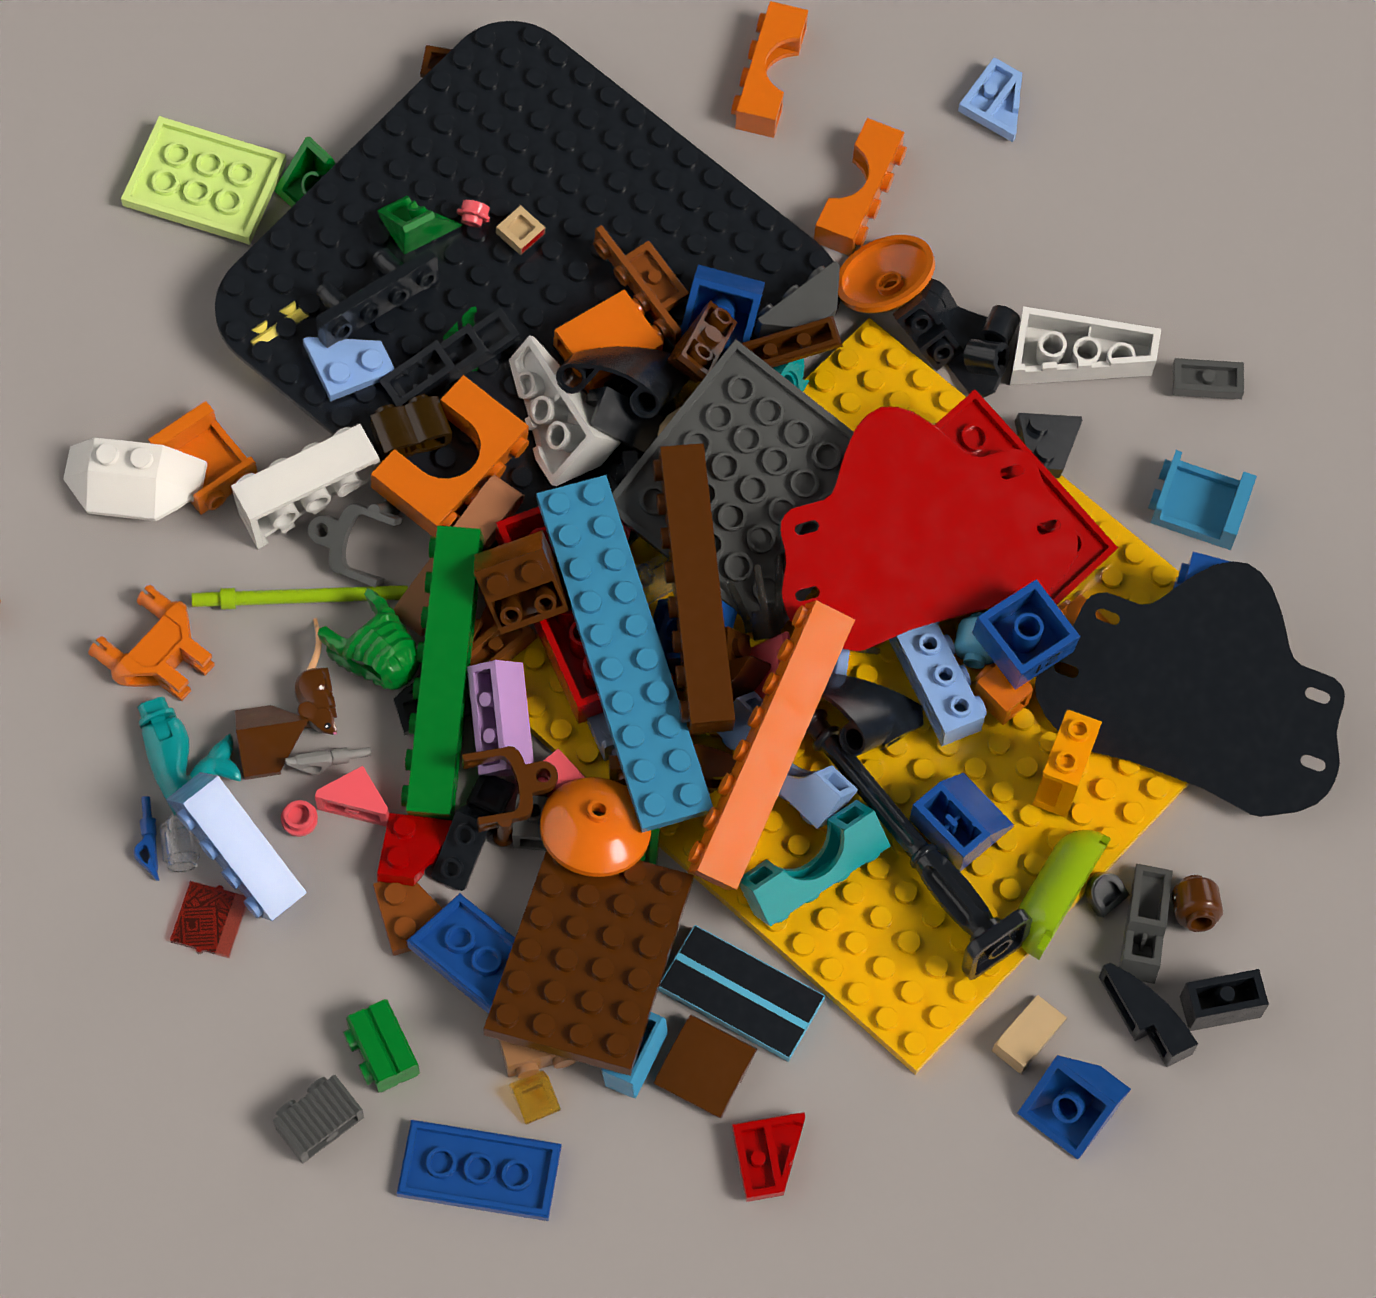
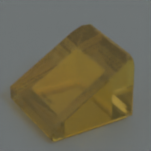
(535, 1097)

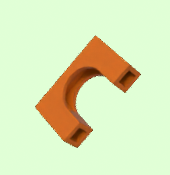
(439, 501)

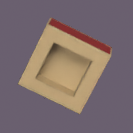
(520, 230)

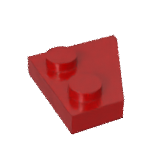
(410, 847)

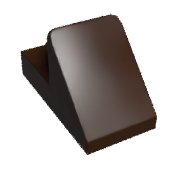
(745, 670)

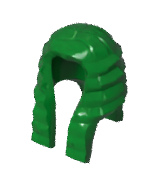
(380, 644)

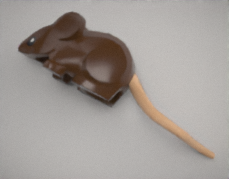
(315, 694)

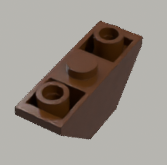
(702, 342)

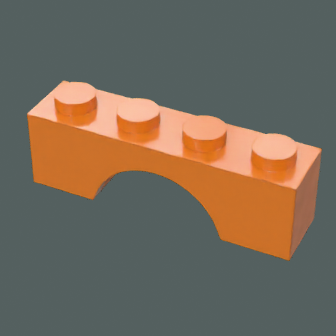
(780, 37)
(845, 218)
(996, 690)

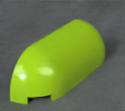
(1059, 885)

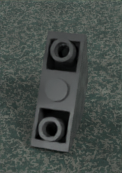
(802, 304)

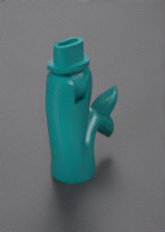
(169, 747)

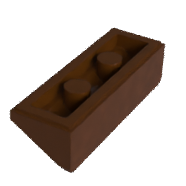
(796, 342)

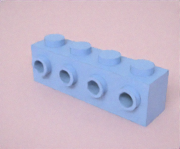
(939, 682)

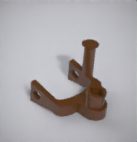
(528, 786)

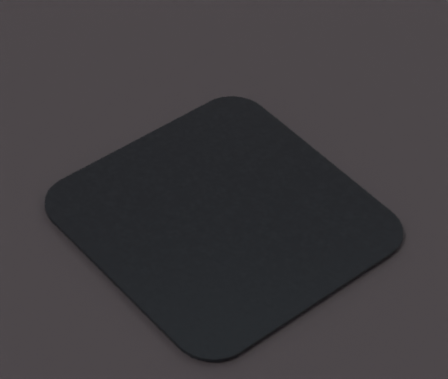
(507, 126)

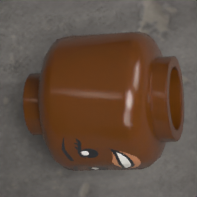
(1197, 903)

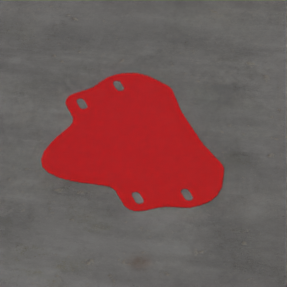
(922, 531)

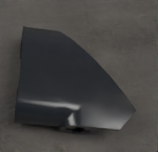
(981, 337)
(639, 365)
(874, 713)

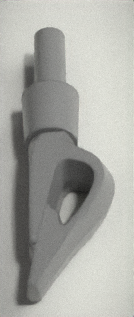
(318, 761)

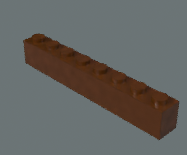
(696, 589)

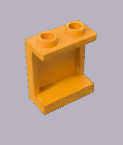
(1066, 763)

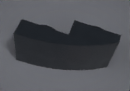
(928, 332)

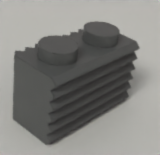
(317, 1117)

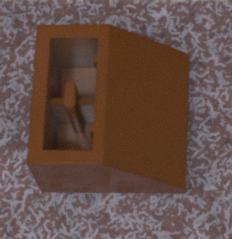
(520, 582)

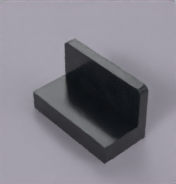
(616, 419)

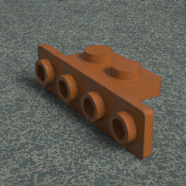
(648, 278)

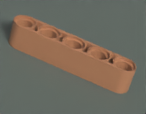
(492, 503)

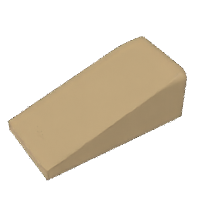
(1028, 1034)

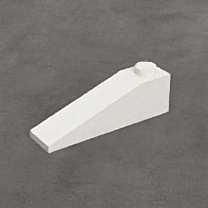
(557, 418)

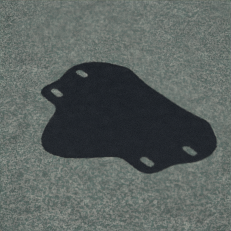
(1204, 691)

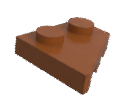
(403, 912)

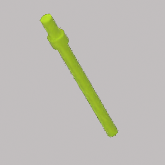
(230, 598)

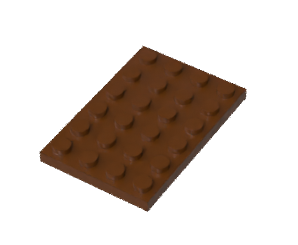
(589, 962)

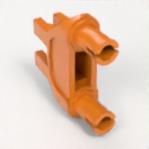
(159, 651)

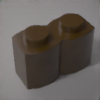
(411, 428)

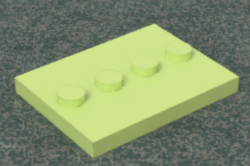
(204, 180)

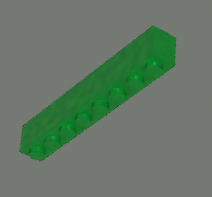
(444, 674)

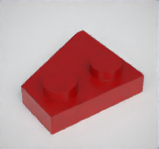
(767, 1153)

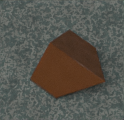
(266, 738)

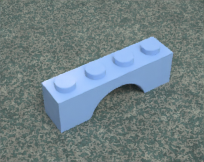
(812, 793)

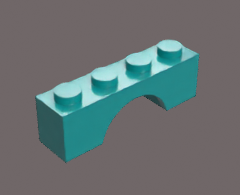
(851, 841)

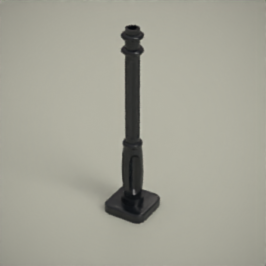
(990, 937)

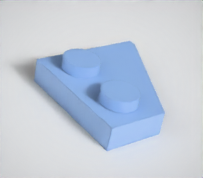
(995, 99)
(348, 364)

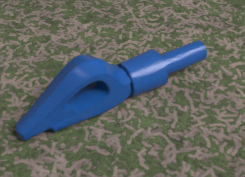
(148, 841)

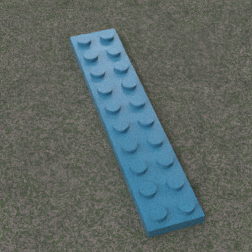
(624, 654)

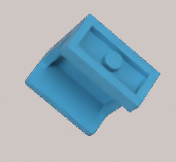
(1201, 502)

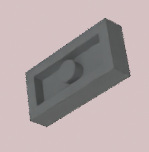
(1208, 378)

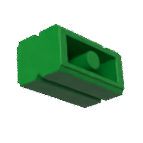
(381, 1045)

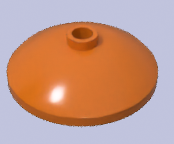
(885, 273)
(592, 842)

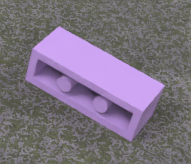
(499, 712)

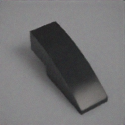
(1148, 1015)

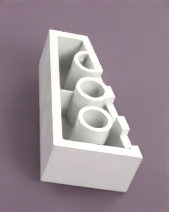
(1078, 347)
(304, 482)

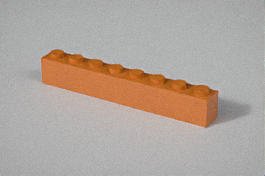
(770, 745)

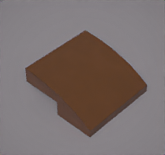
(705, 1066)

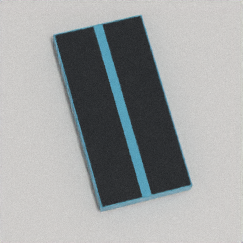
(741, 993)

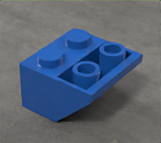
(959, 820)

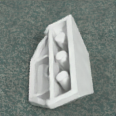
(132, 478)

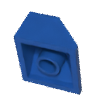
(1073, 1103)

